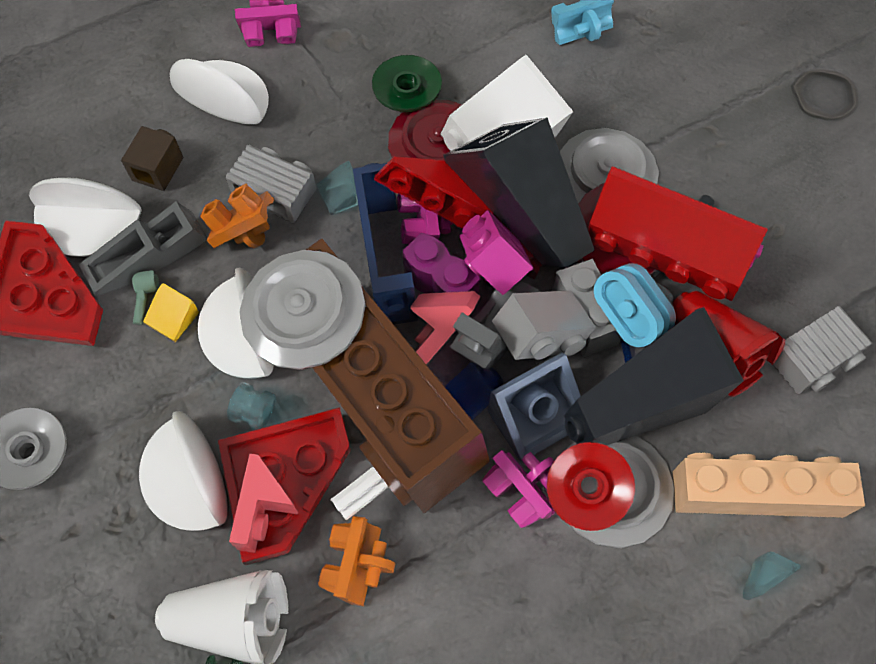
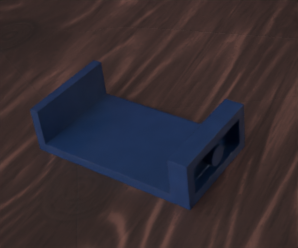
(395, 292)

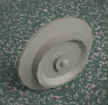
(595, 151)
(302, 309)
(651, 500)

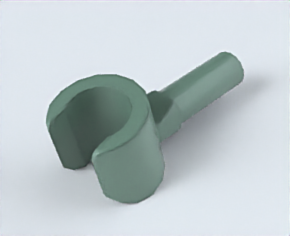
(143, 283)

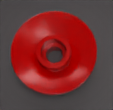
(613, 491)

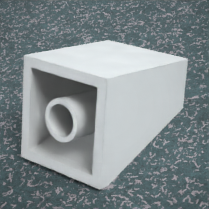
(512, 97)

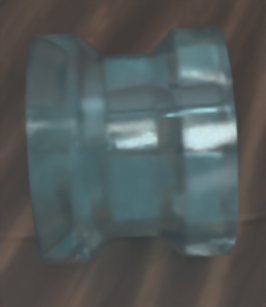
(251, 406)

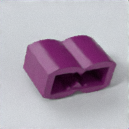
(435, 269)

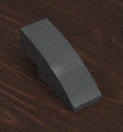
(143, 249)

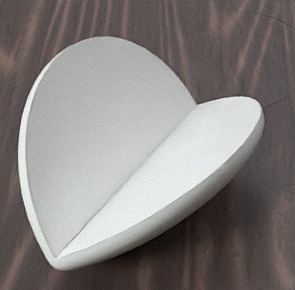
(221, 89)
(81, 213)
(222, 333)
(183, 477)

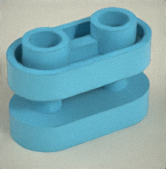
(634, 304)

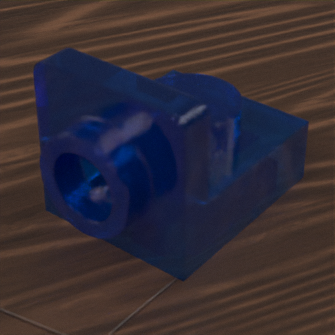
(473, 388)

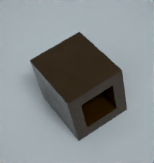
(152, 158)

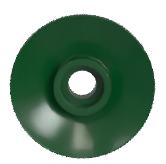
(406, 83)

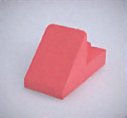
(440, 313)
(258, 493)

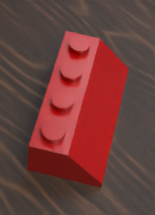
(674, 234)

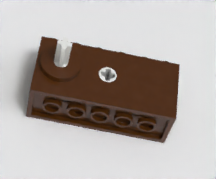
(412, 425)

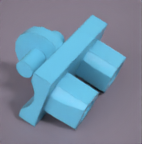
(581, 20)

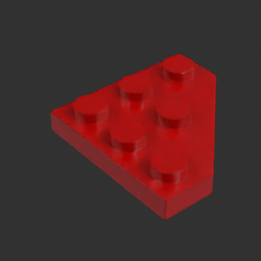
(42, 290)
(302, 459)

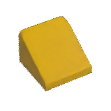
(170, 312)

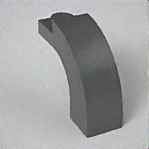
(478, 335)

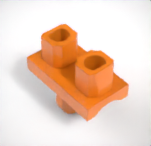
(243, 223)
(361, 561)

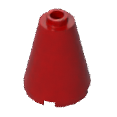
(745, 339)

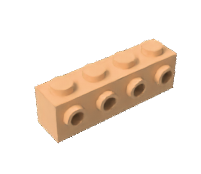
(767, 486)

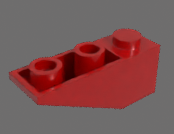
(433, 187)

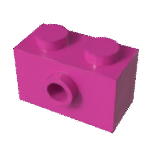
(494, 252)

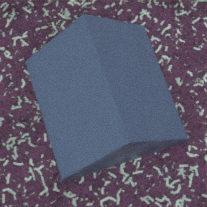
(534, 406)

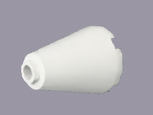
(229, 617)

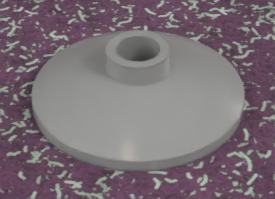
(28, 429)

